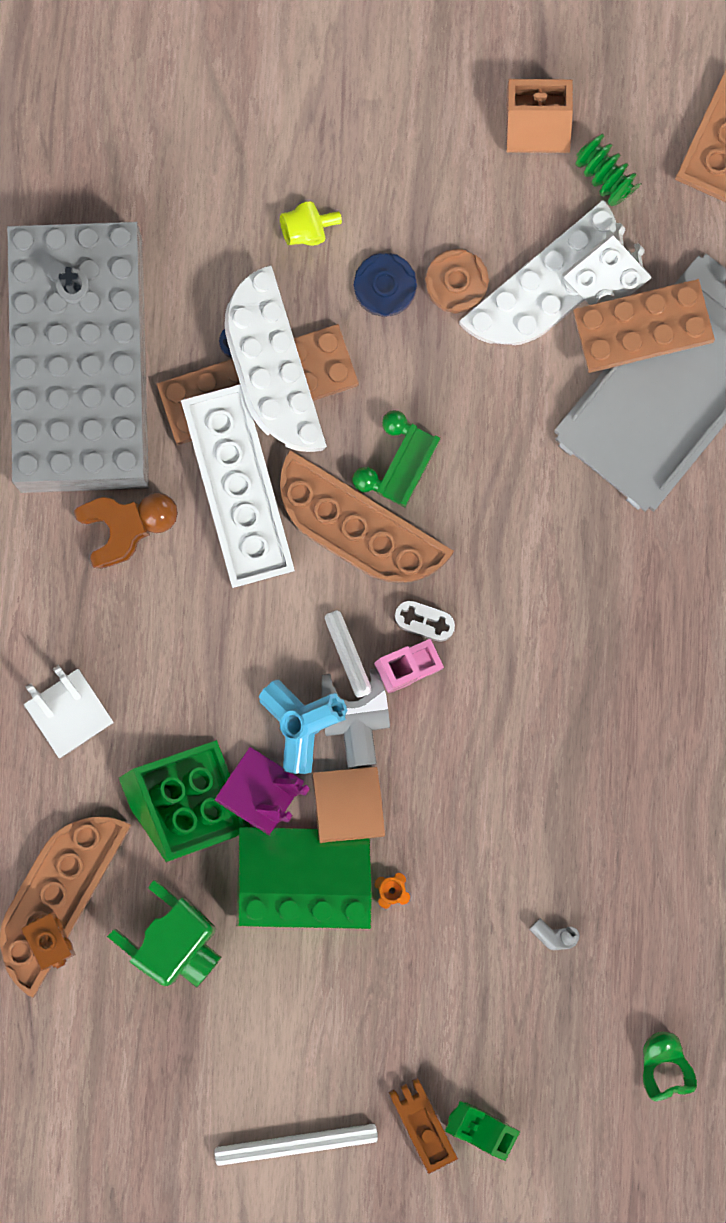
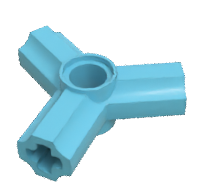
(300, 722)

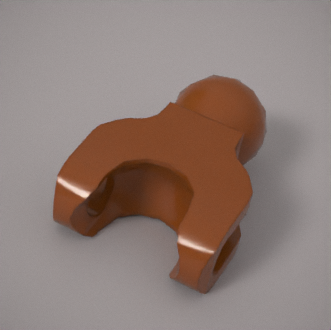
(127, 524)

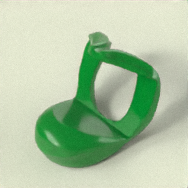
(664, 1048)

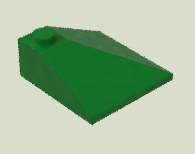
(177, 802)

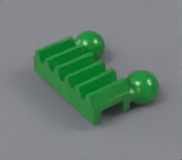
(407, 464)

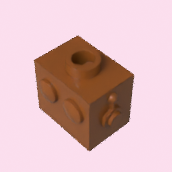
(60, 947)

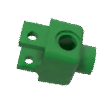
(173, 943)

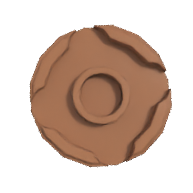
(457, 281)

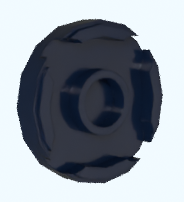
(385, 284)

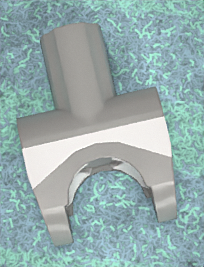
(361, 718)

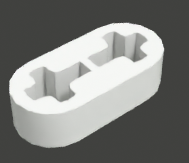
(426, 613)

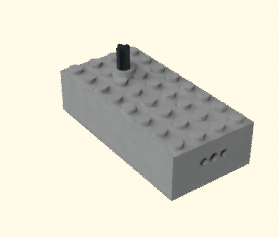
(77, 357)

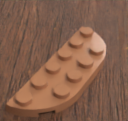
(356, 526)
(59, 884)

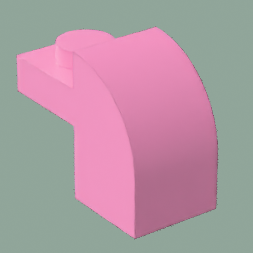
(408, 665)

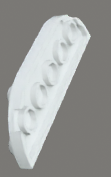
(538, 292)
(271, 364)

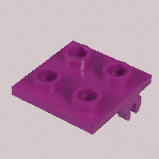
(260, 791)

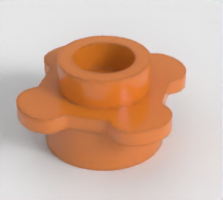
(400, 895)

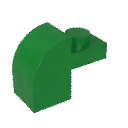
(482, 1130)

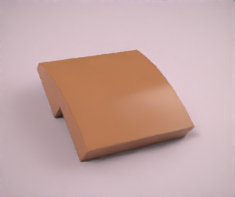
(348, 804)

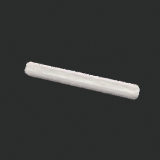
(296, 1144)

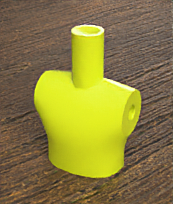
(306, 225)

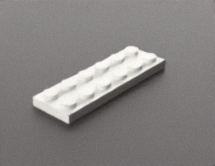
(237, 486)

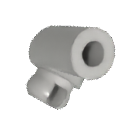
(555, 939)

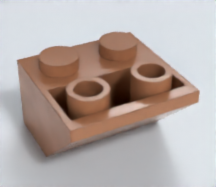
(539, 115)

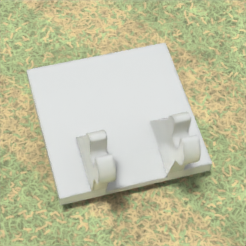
(608, 270)
(67, 712)

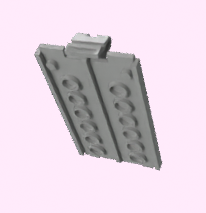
(655, 415)

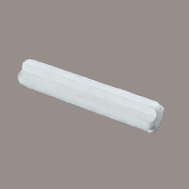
(348, 653)

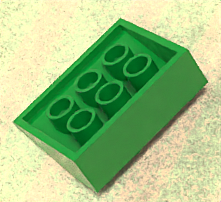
(302, 882)

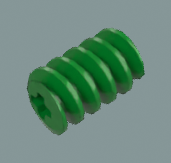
(606, 171)

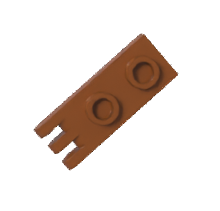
(424, 1127)

